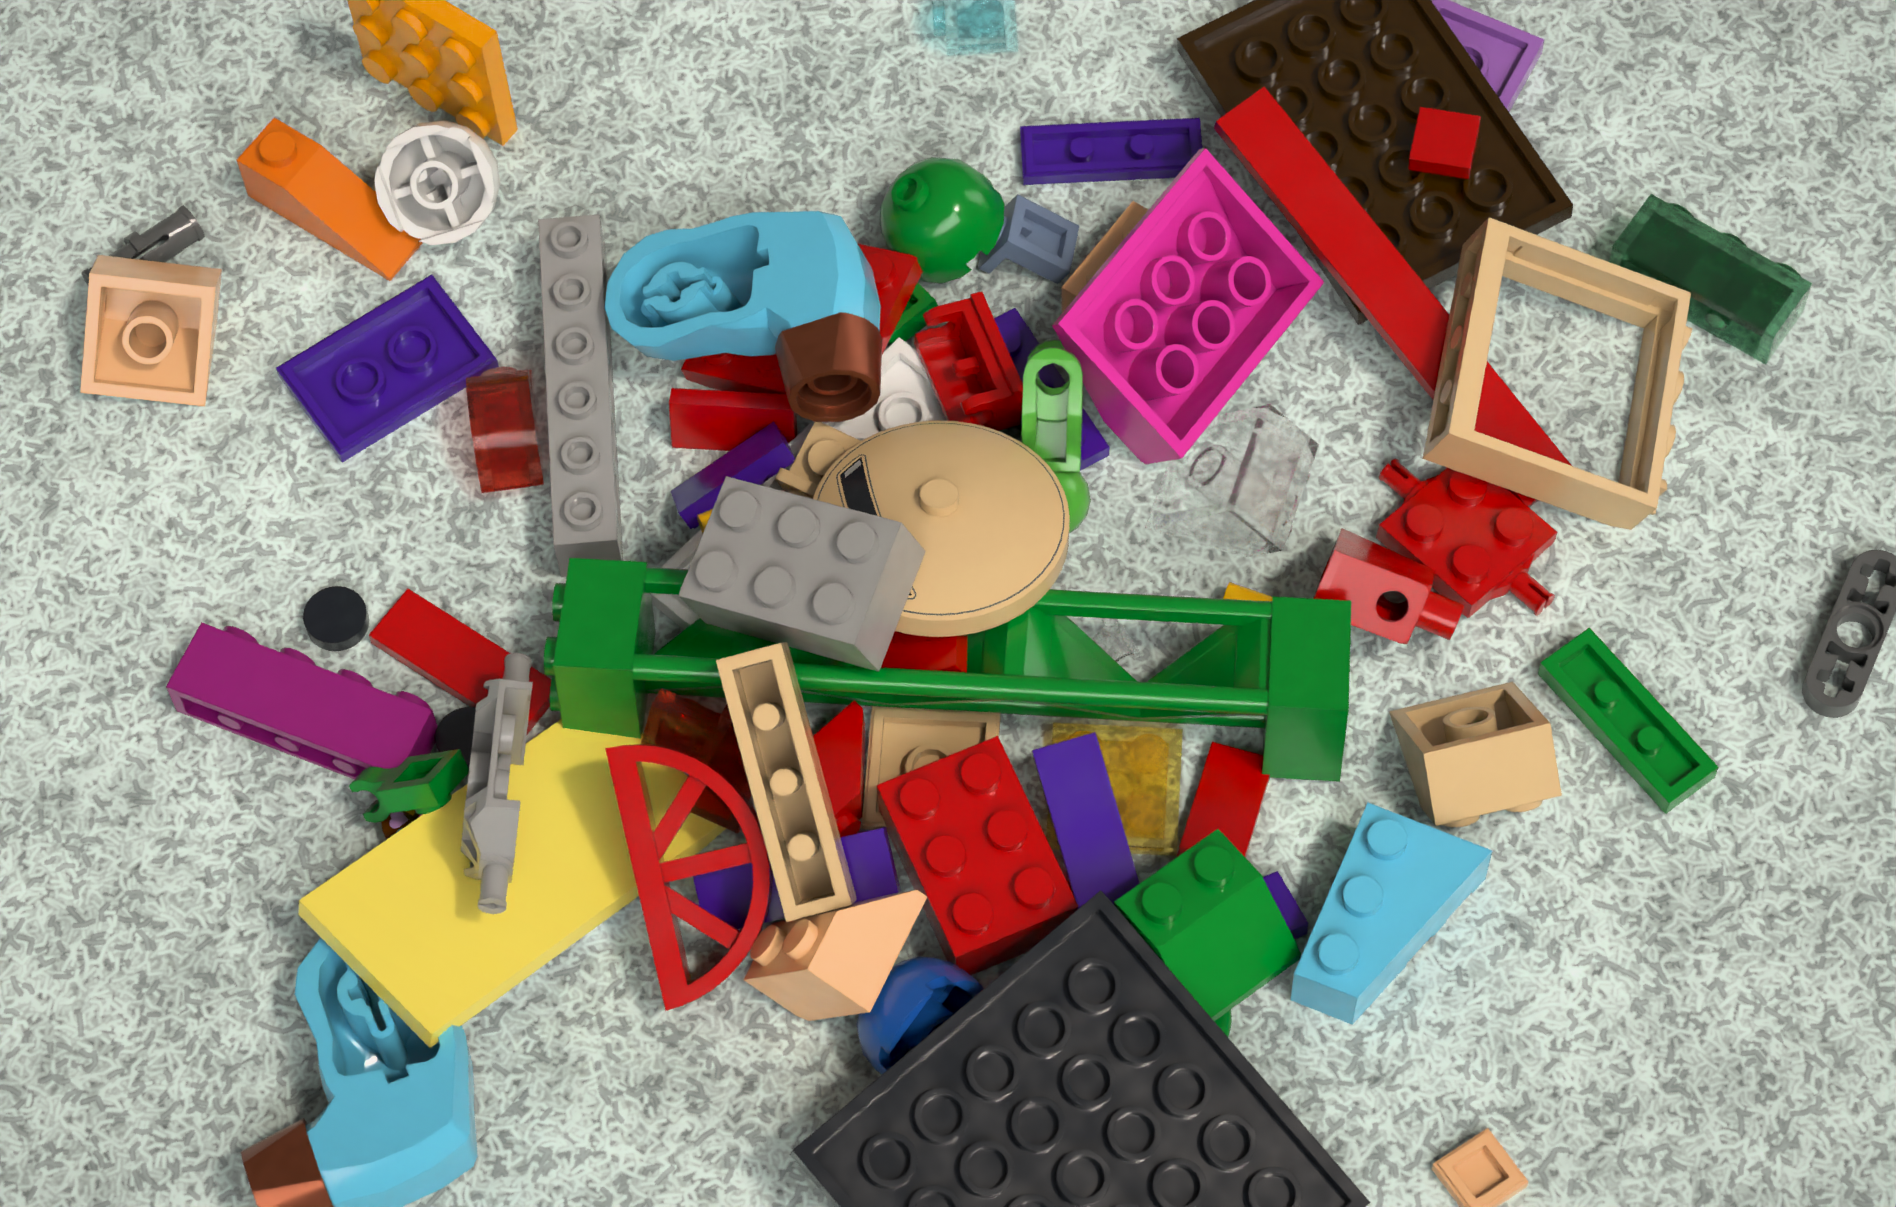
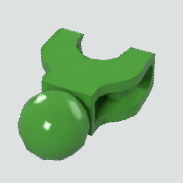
(1055, 423)

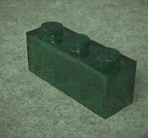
(1731, 286)

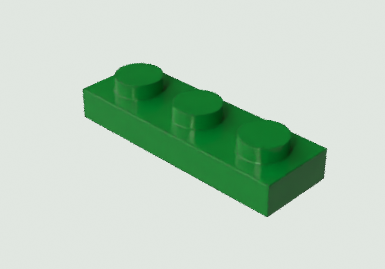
(1627, 720)

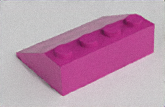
(1184, 311)

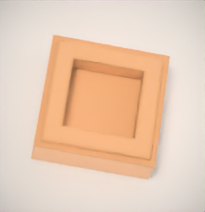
(1480, 1173)

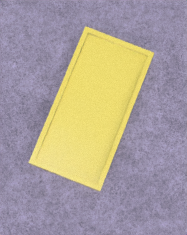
(414, 919)

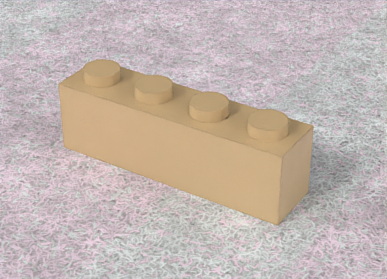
(786, 781)

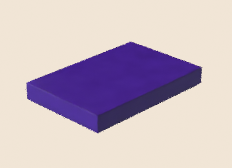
(386, 368)

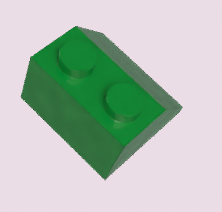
(1212, 924)

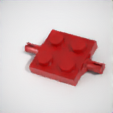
(1469, 534)

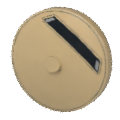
(977, 508)

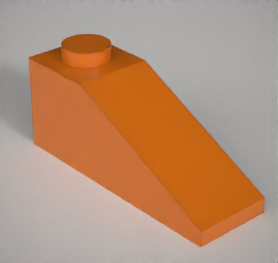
(323, 198)

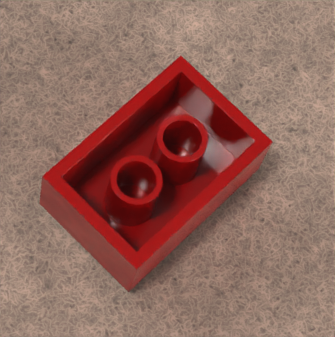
(976, 856)

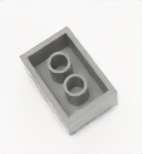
(802, 573)

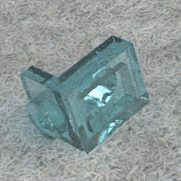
(976, 26)

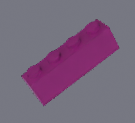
(297, 705)

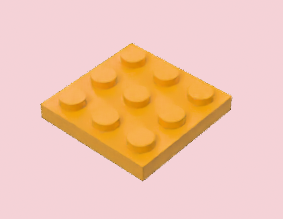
(441, 59)

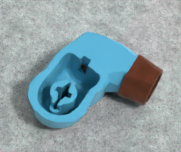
(759, 290)
(394, 1111)

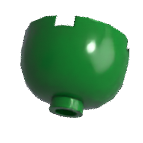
(941, 216)

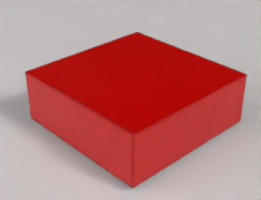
(1444, 143)

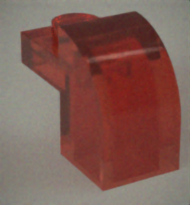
(505, 429)
(703, 733)

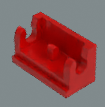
(970, 365)

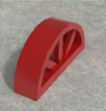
(652, 874)

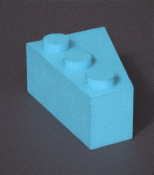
(1382, 908)

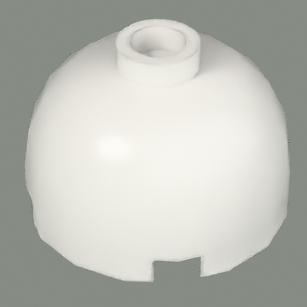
(437, 182)

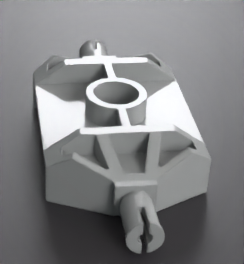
(489, 817)

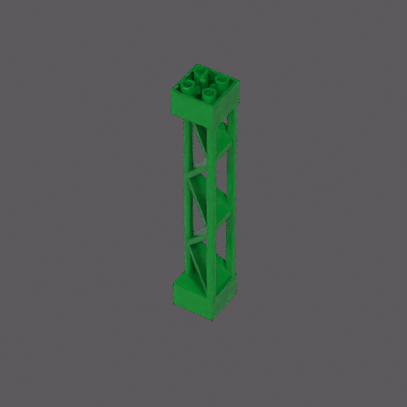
(1266, 667)

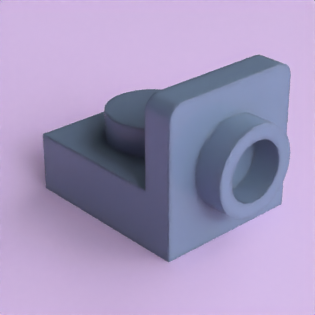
(1034, 241)

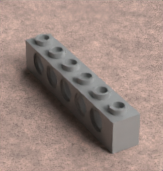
(579, 391)

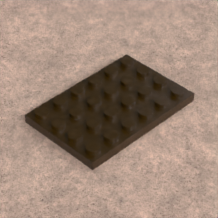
(1355, 90)

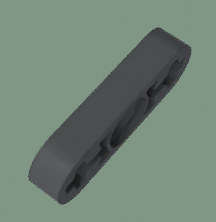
(1855, 611)

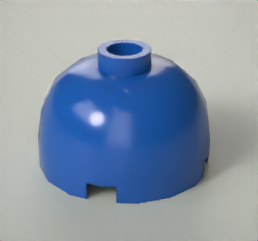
(911, 1006)

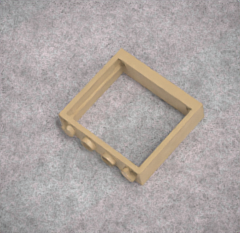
(1595, 284)

